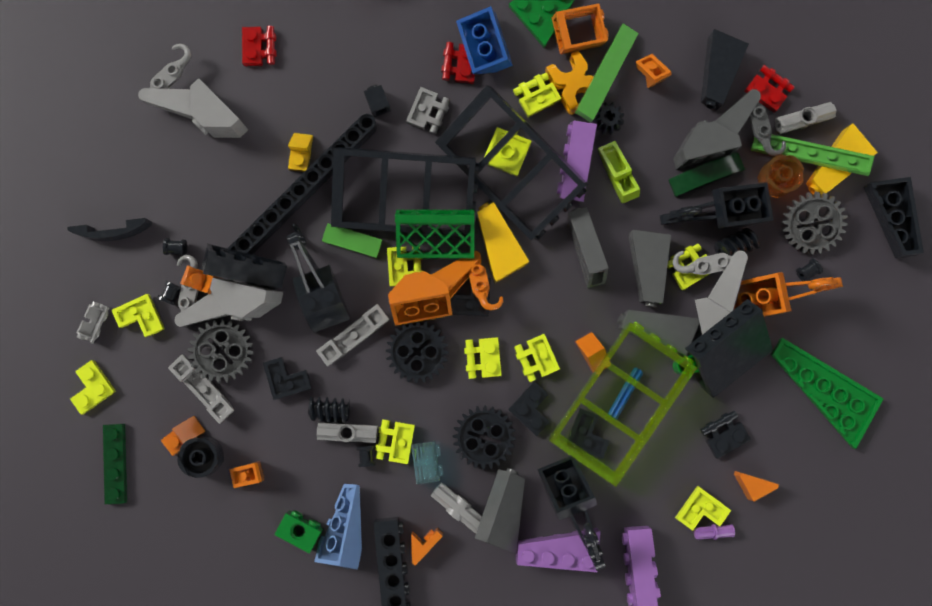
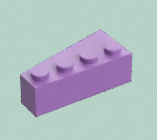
(577, 155)
(555, 552)
(640, 566)

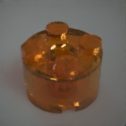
(791, 172)

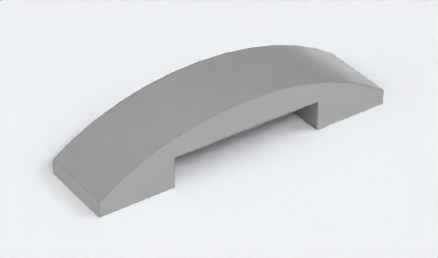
(353, 335)
(204, 390)

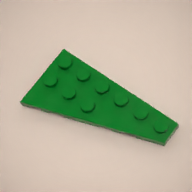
(538, 15)
(839, 398)

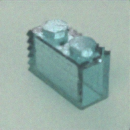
(426, 462)

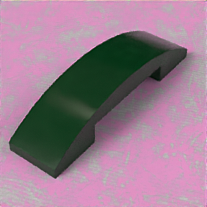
(706, 174)

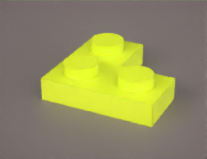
(140, 310)
(96, 390)
(701, 504)

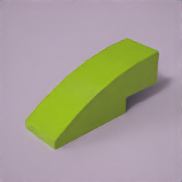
(619, 172)

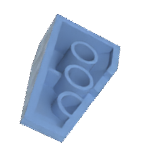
(343, 540)

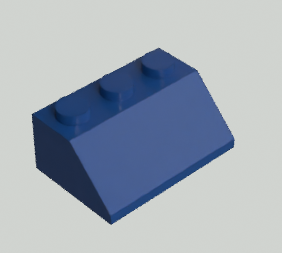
(484, 42)

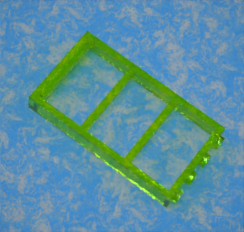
(588, 460)

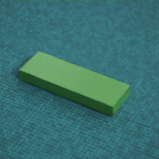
(352, 241)

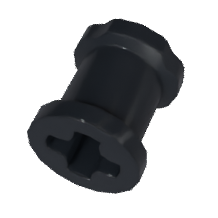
(174, 247)
(809, 270)
(169, 293)
(366, 456)

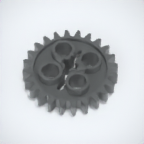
(816, 239)
(206, 362)

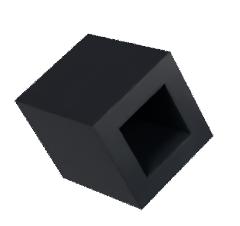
(377, 100)

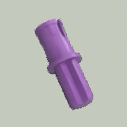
(714, 532)

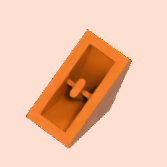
(591, 350)
(754, 487)

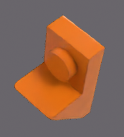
(653, 70)
(197, 280)
(181, 433)
(247, 474)
(421, 548)

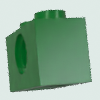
(287, 531)

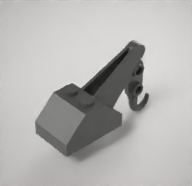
(721, 137)

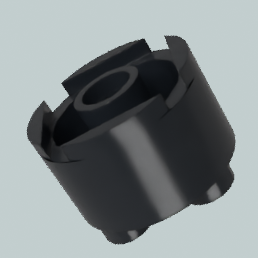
(192, 449)

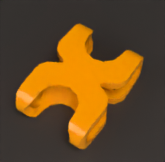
(571, 82)

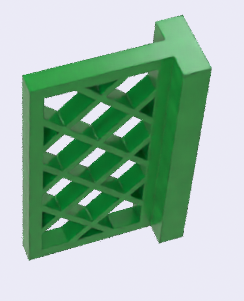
(432, 218)

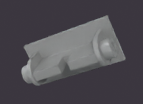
(91, 330)

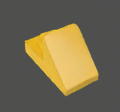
(300, 152)

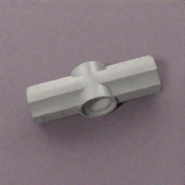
(814, 114)
(334, 432)
(457, 507)

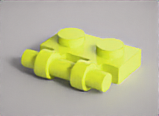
(539, 99)
(399, 266)
(688, 279)
(542, 356)
(489, 358)
(401, 441)

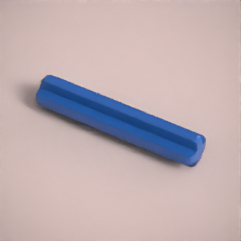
(624, 394)

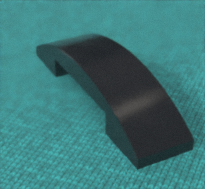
(133, 227)

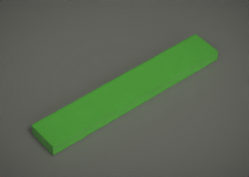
(606, 73)
(820, 155)

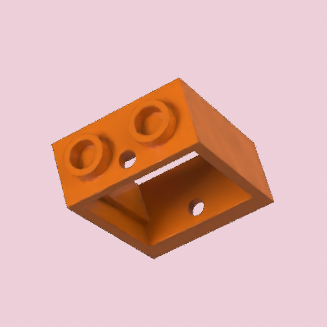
(562, 34)

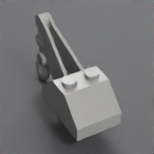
(194, 103)
(725, 293)
(226, 298)

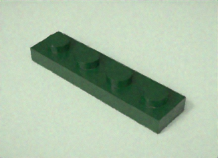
(114, 464)

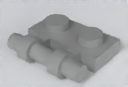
(422, 108)

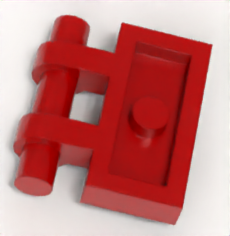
(253, 46)
(462, 71)
(770, 96)

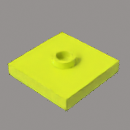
(511, 155)

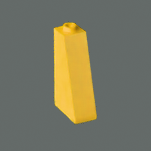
(827, 178)
(501, 246)

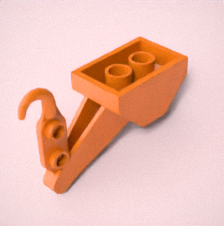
(771, 292)
(428, 296)

